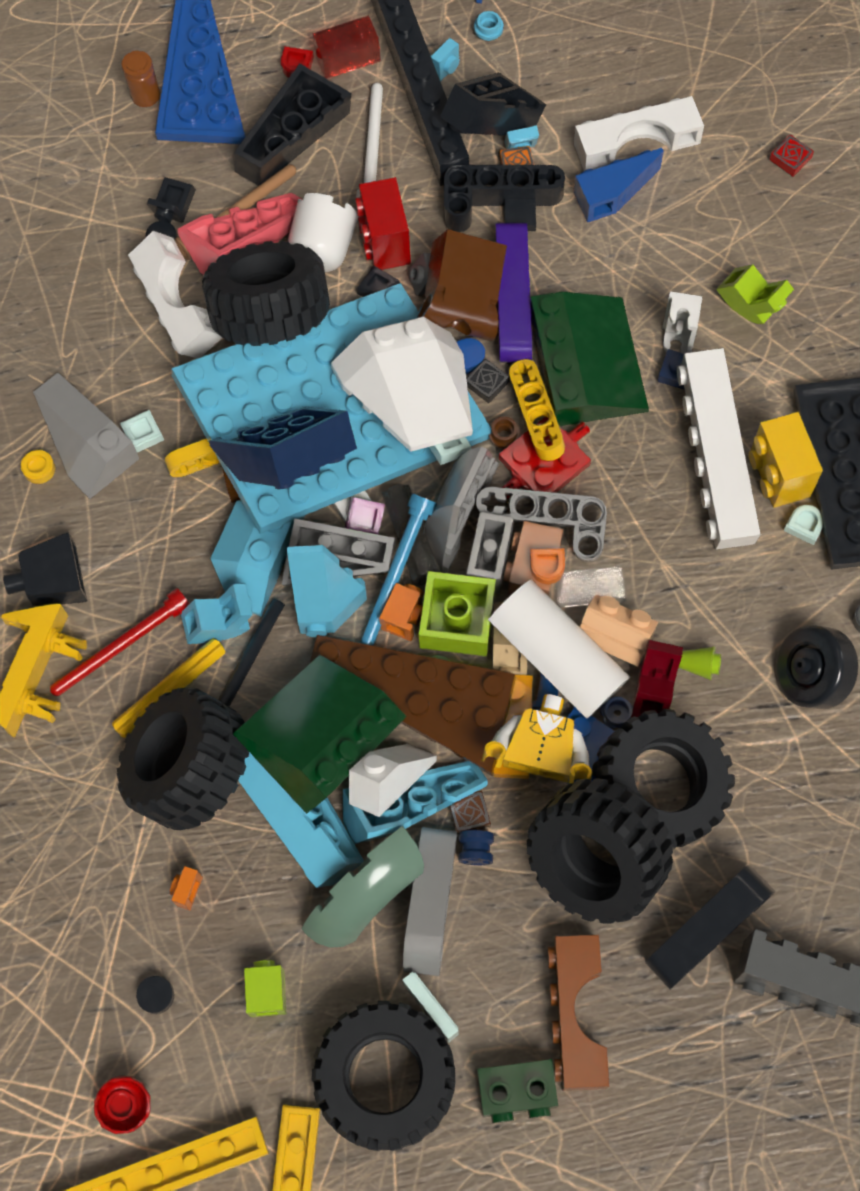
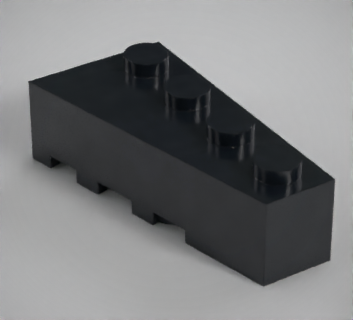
(290, 124)

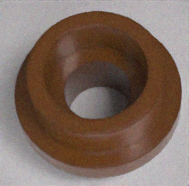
(504, 424)

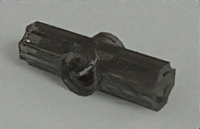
(421, 556)

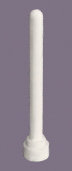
(373, 134)

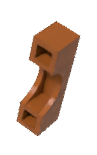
(581, 1061)

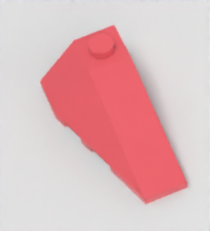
(212, 237)

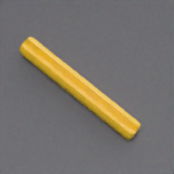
(177, 679)

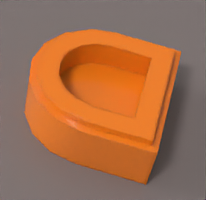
(547, 564)

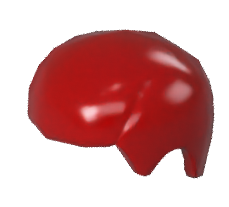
(122, 1104)

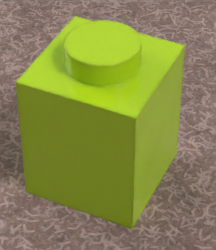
(265, 989)

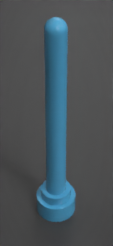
(420, 510)

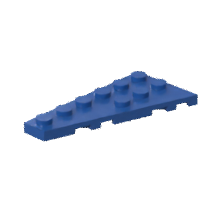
(197, 85)

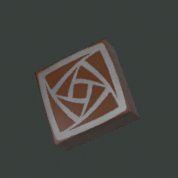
(470, 813)

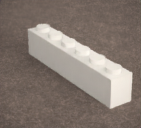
(719, 449)

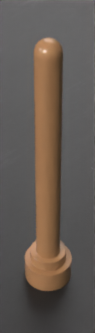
(251, 198)

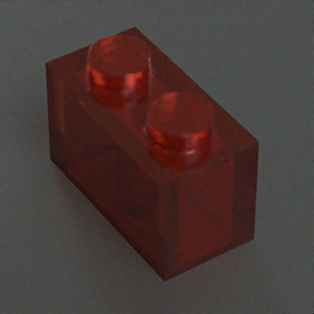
(346, 47)

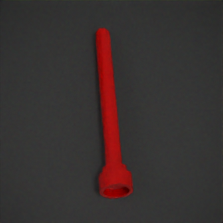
(172, 606)

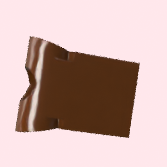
(464, 284)

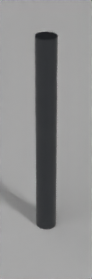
(251, 652)

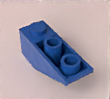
(610, 187)

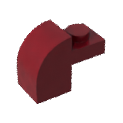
(657, 678)

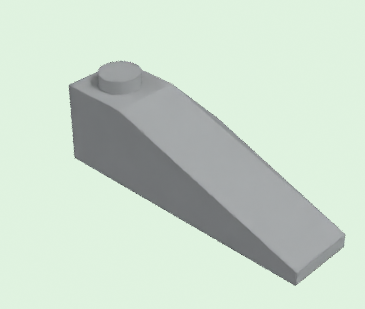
(85, 438)

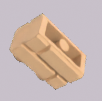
(618, 628)

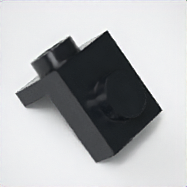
(172, 200)

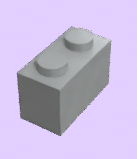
(491, 547)

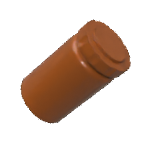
(141, 78)

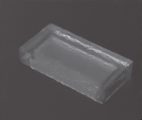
(581, 586)

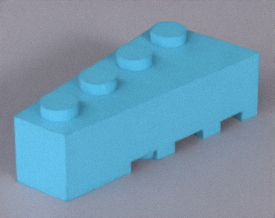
(313, 838)

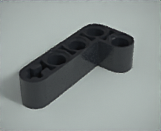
(539, 182)
(709, 926)

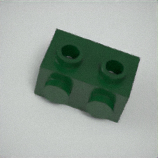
(517, 1089)

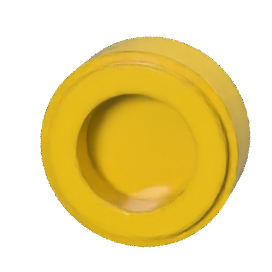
(38, 466)

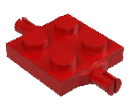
(540, 475)

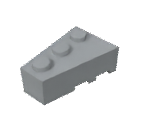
(355, 549)

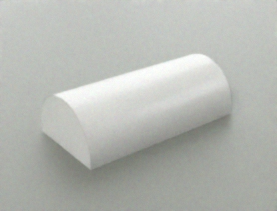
(559, 648)

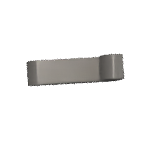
(541, 515)
(429, 903)

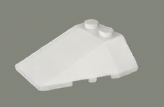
(410, 380)

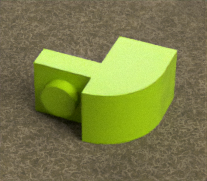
(752, 296)

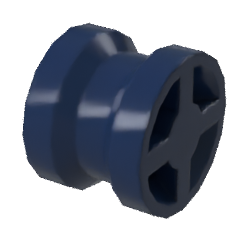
(476, 847)

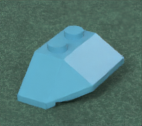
(251, 557)

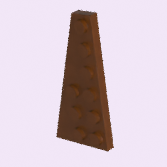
(442, 698)

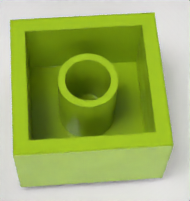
(457, 613)

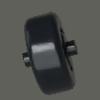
(816, 667)

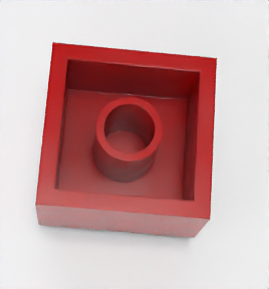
(383, 224)

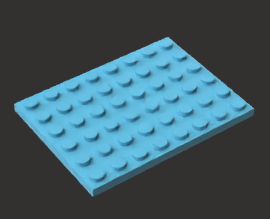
(256, 383)

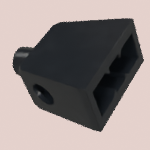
(49, 573)

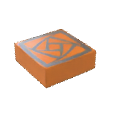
(516, 156)

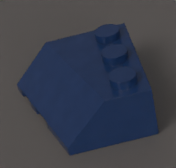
(289, 446)

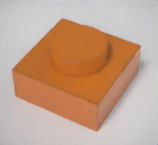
(185, 888)

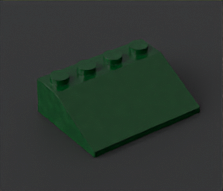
(587, 357)
(318, 730)

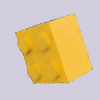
(785, 460)

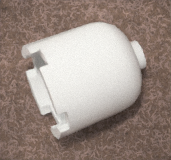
(323, 228)

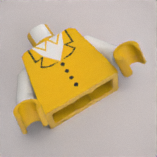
(542, 744)

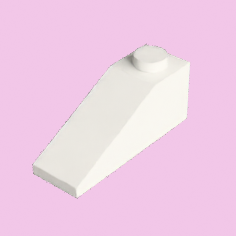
(385, 776)

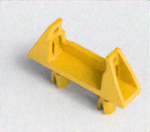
(41, 640)

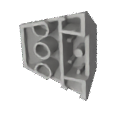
(455, 501)

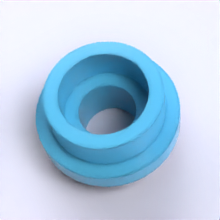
(485, 20)

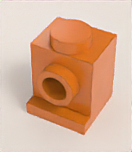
(402, 611)

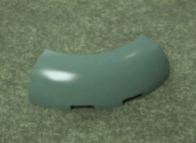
(362, 896)

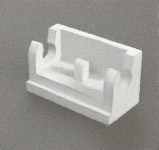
(681, 320)

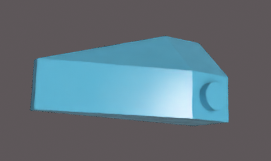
(322, 590)

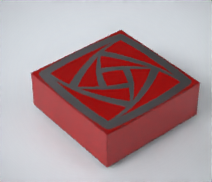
(791, 155)

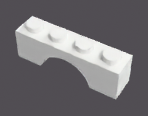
(671, 123)
(159, 266)

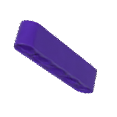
(514, 294)

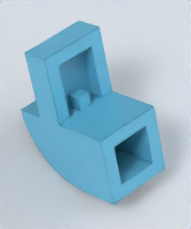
(219, 617)

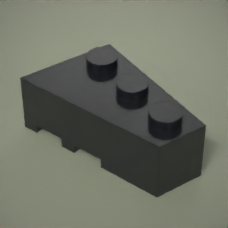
(491, 106)

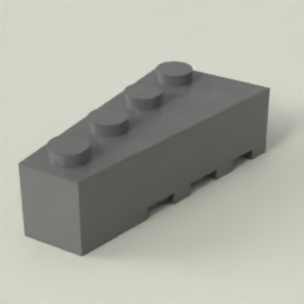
(798, 977)

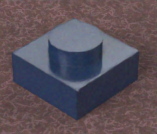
(668, 372)

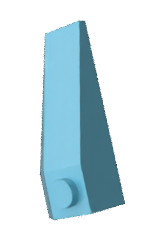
(428, 795)

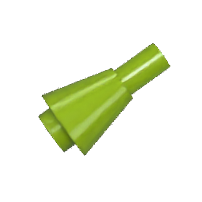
(701, 662)

